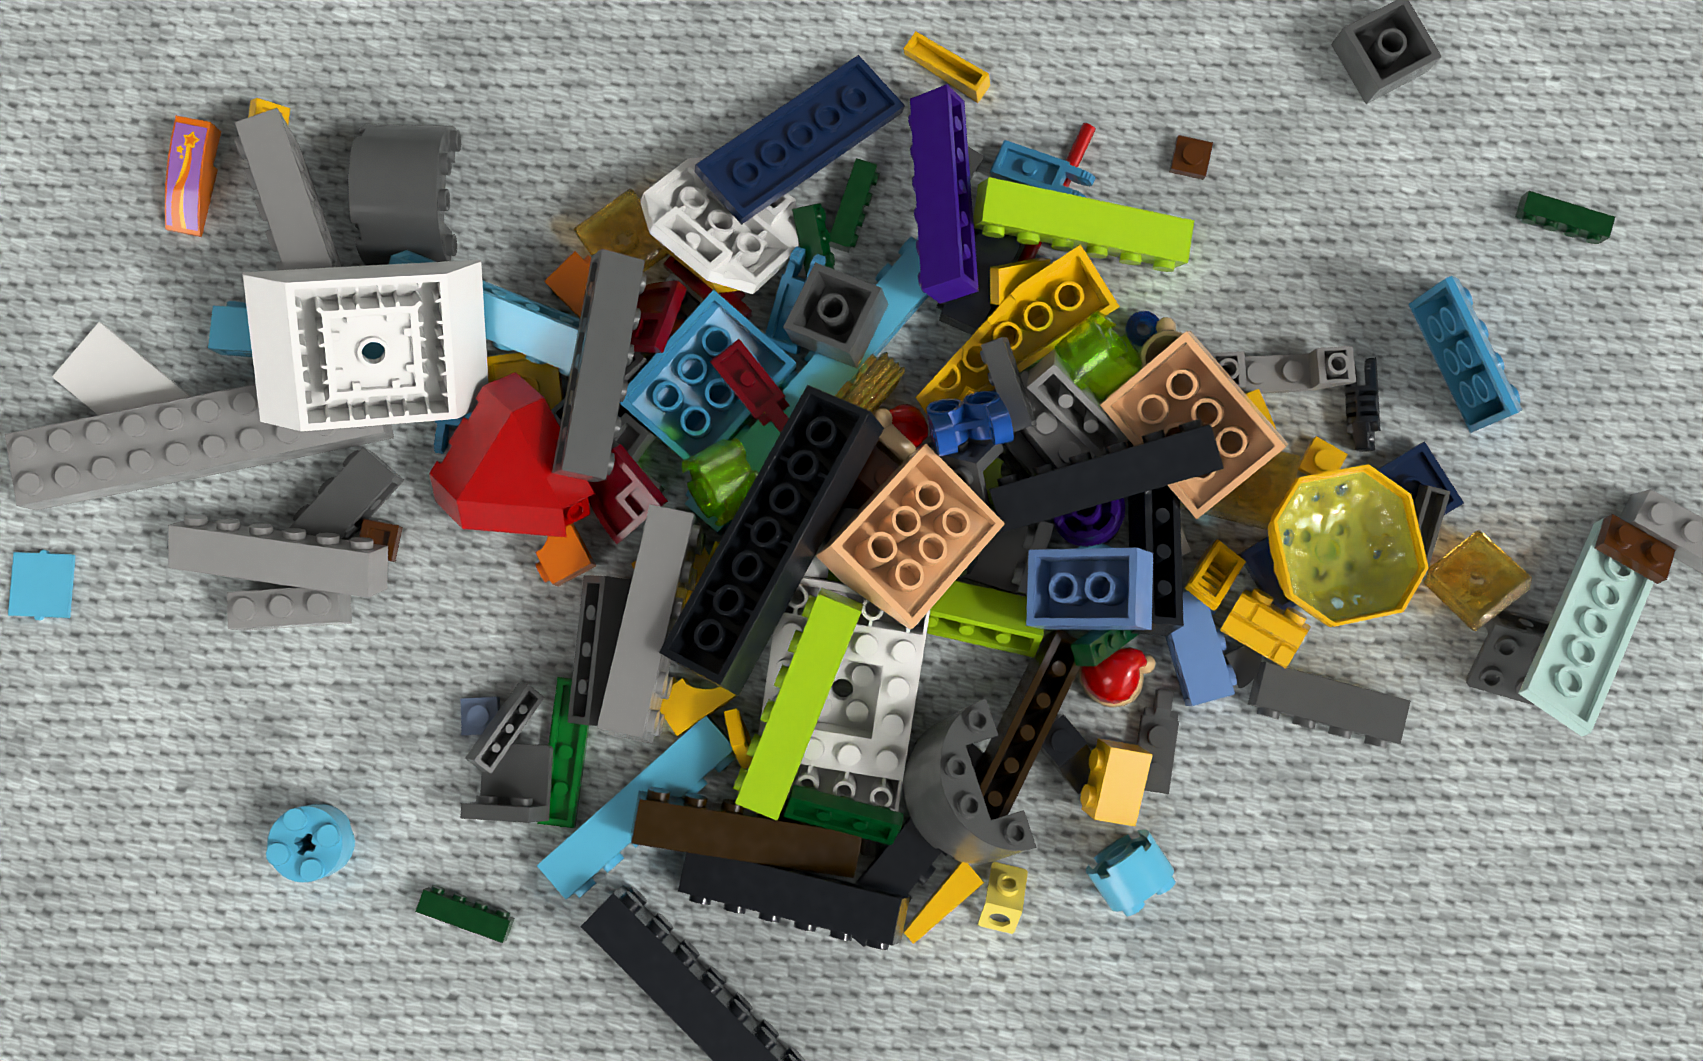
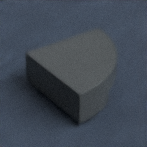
(1245, 664)

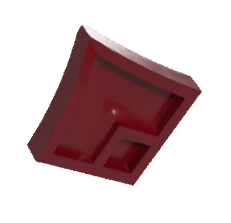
(658, 309)
(624, 497)

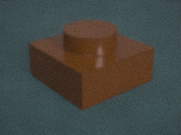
(1191, 157)
(383, 534)

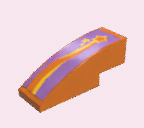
(190, 175)

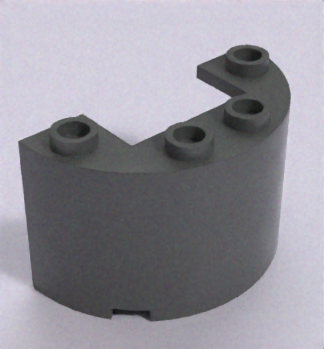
(400, 191)
(947, 797)

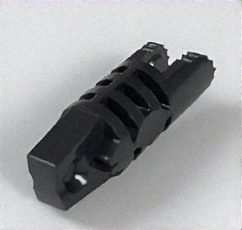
(1363, 408)

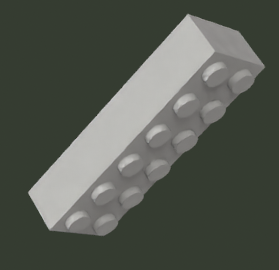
(285, 193)
(653, 605)

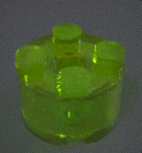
(1099, 355)
(720, 479)

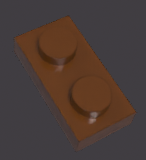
(1635, 549)

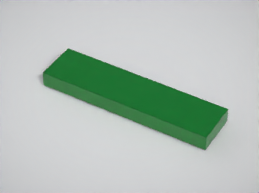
(569, 753)

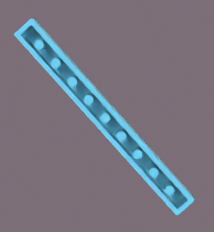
(829, 375)

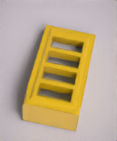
(1219, 568)

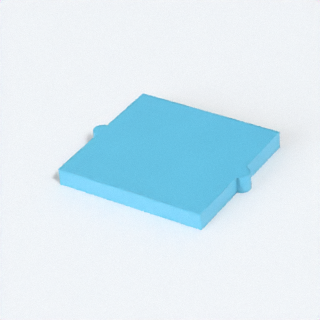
(41, 585)

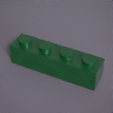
(851, 208)
(1565, 217)
(813, 234)
(1099, 645)
(465, 914)

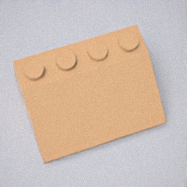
(1188, 386)
(911, 538)

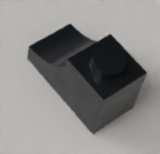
(1068, 752)

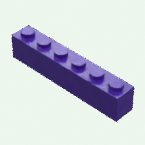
(943, 195)

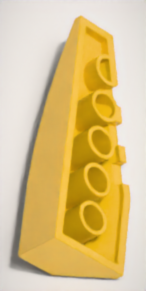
(1033, 321)

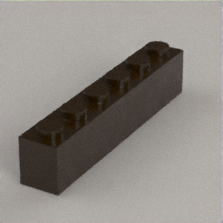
(1026, 722)
(740, 834)

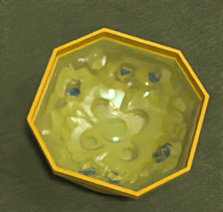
(1347, 545)

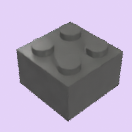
(1385, 50)
(836, 315)

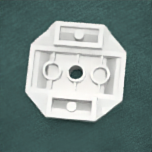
(710, 240)

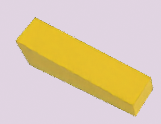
(948, 66)
(951, 892)

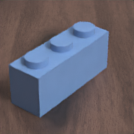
(1199, 655)

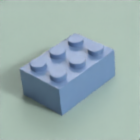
(1090, 589)

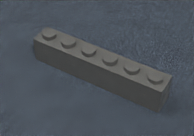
(599, 366)

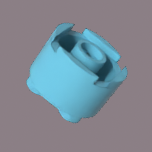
(291, 851)
(1131, 872)

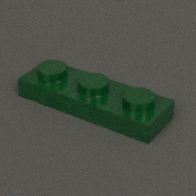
(843, 814)

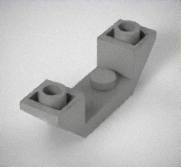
(1290, 373)

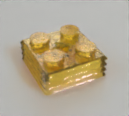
(614, 219)
(874, 383)
(1478, 559)

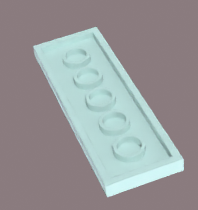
(1586, 638)

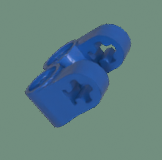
(977, 416)

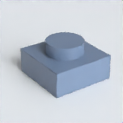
(477, 714)

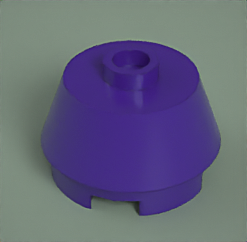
(1092, 525)

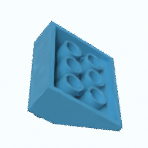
(1465, 354)
(684, 395)

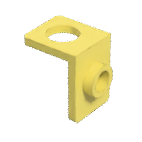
(1004, 897)

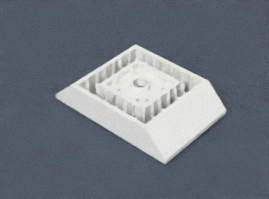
(316, 321)
(861, 737)

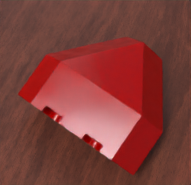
(503, 467)

